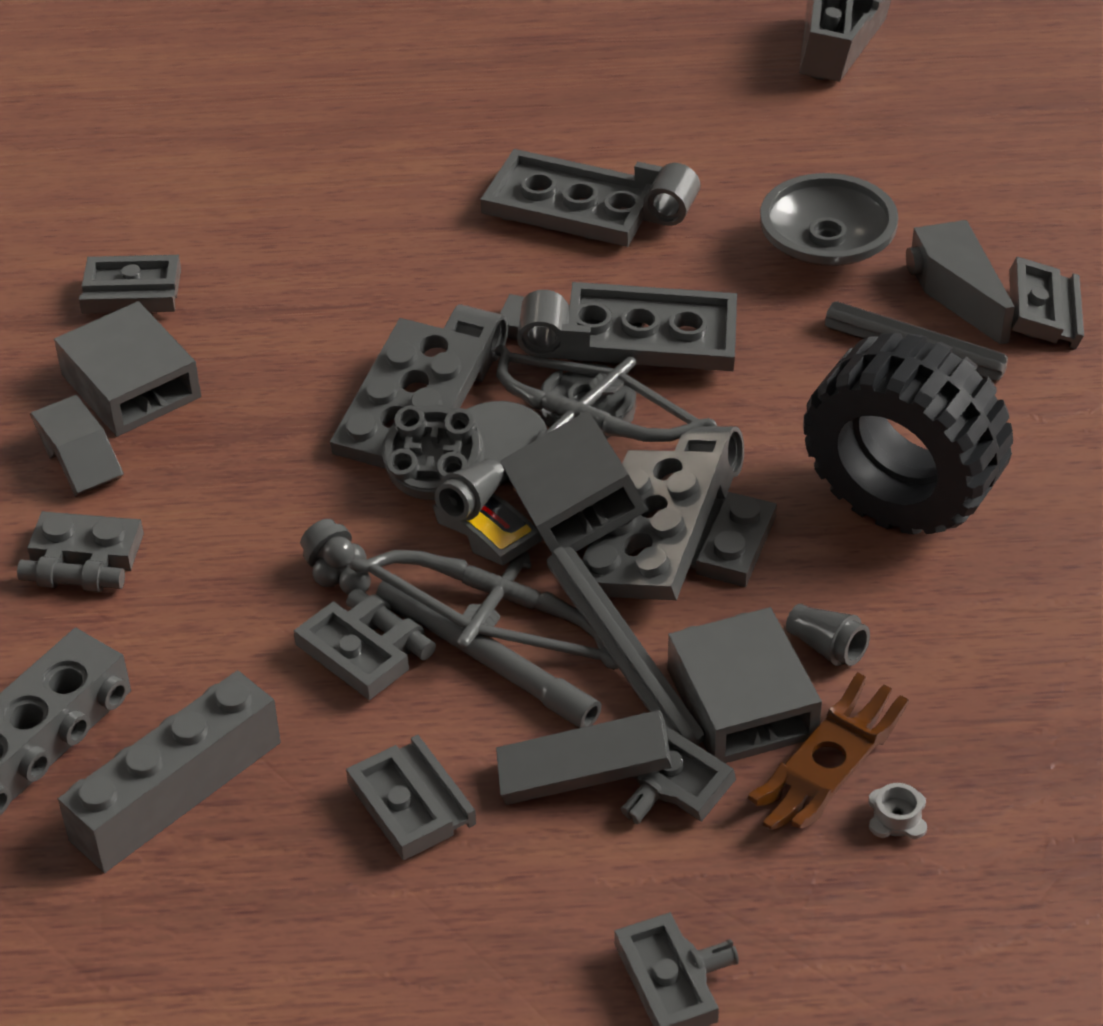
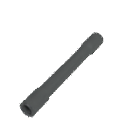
(553, 692)

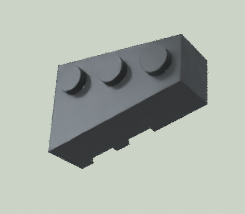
(838, 34)

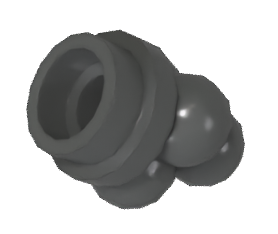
(329, 552)

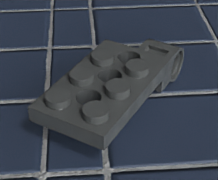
(651, 195)
(558, 332)
(470, 351)
(701, 472)

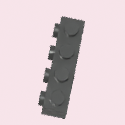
(169, 770)

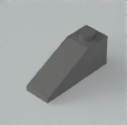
(960, 277)

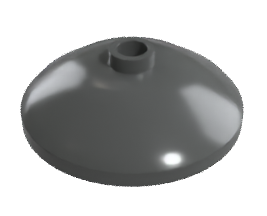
(828, 219)

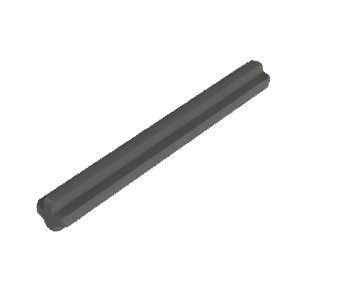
(622, 643)

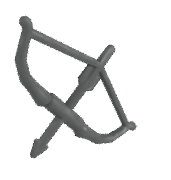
(606, 382)
(482, 617)

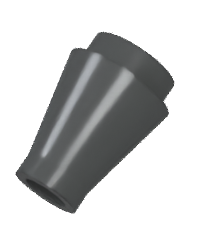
(466, 491)
(832, 634)

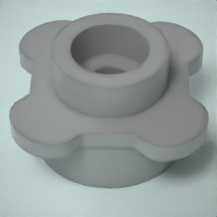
(902, 800)

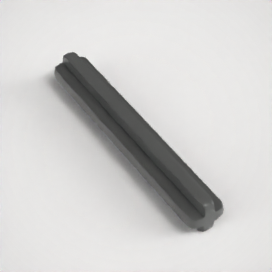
(869, 324)

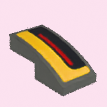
(496, 532)

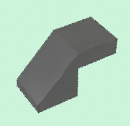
(78, 443)

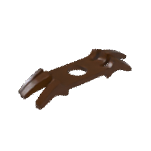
(849, 735)

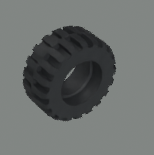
(933, 398)

